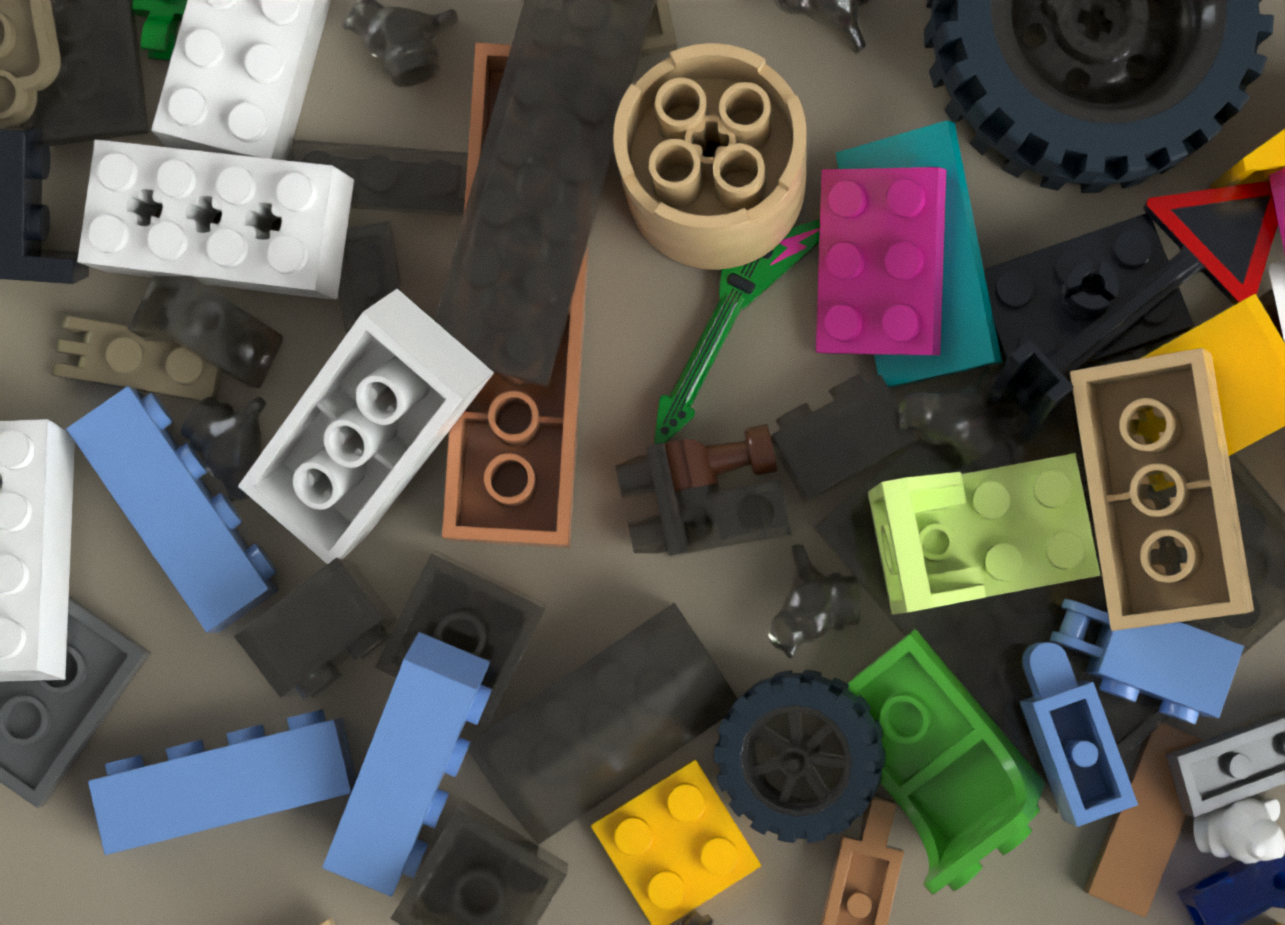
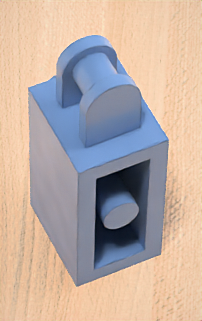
(1164, 661)
(1073, 739)

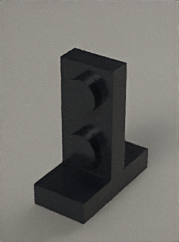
(23, 216)

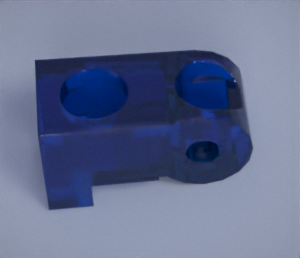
(1236, 893)

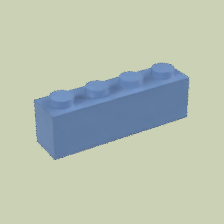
(174, 509)
(406, 763)
(223, 784)

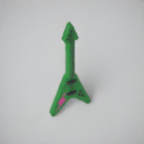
(737, 291)

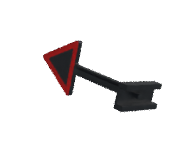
(1219, 234)

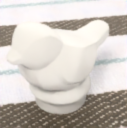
(1242, 830)

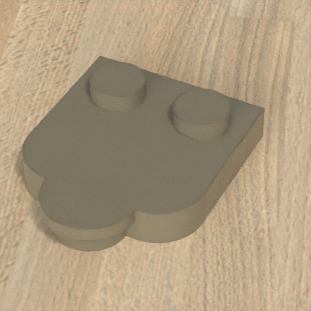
(27, 57)

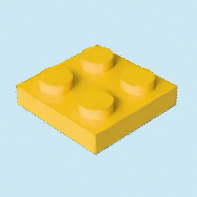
(675, 845)

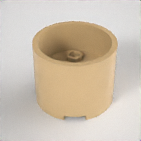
(721, 206)

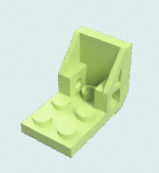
(982, 532)

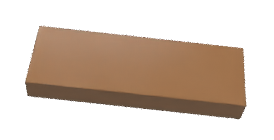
(1144, 835)

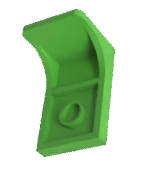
(947, 762)

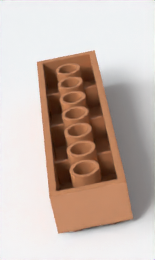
(516, 440)

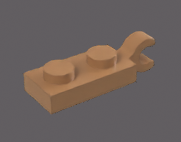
(865, 871)

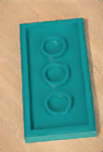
(967, 316)

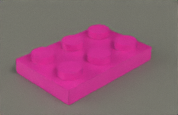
(881, 261)

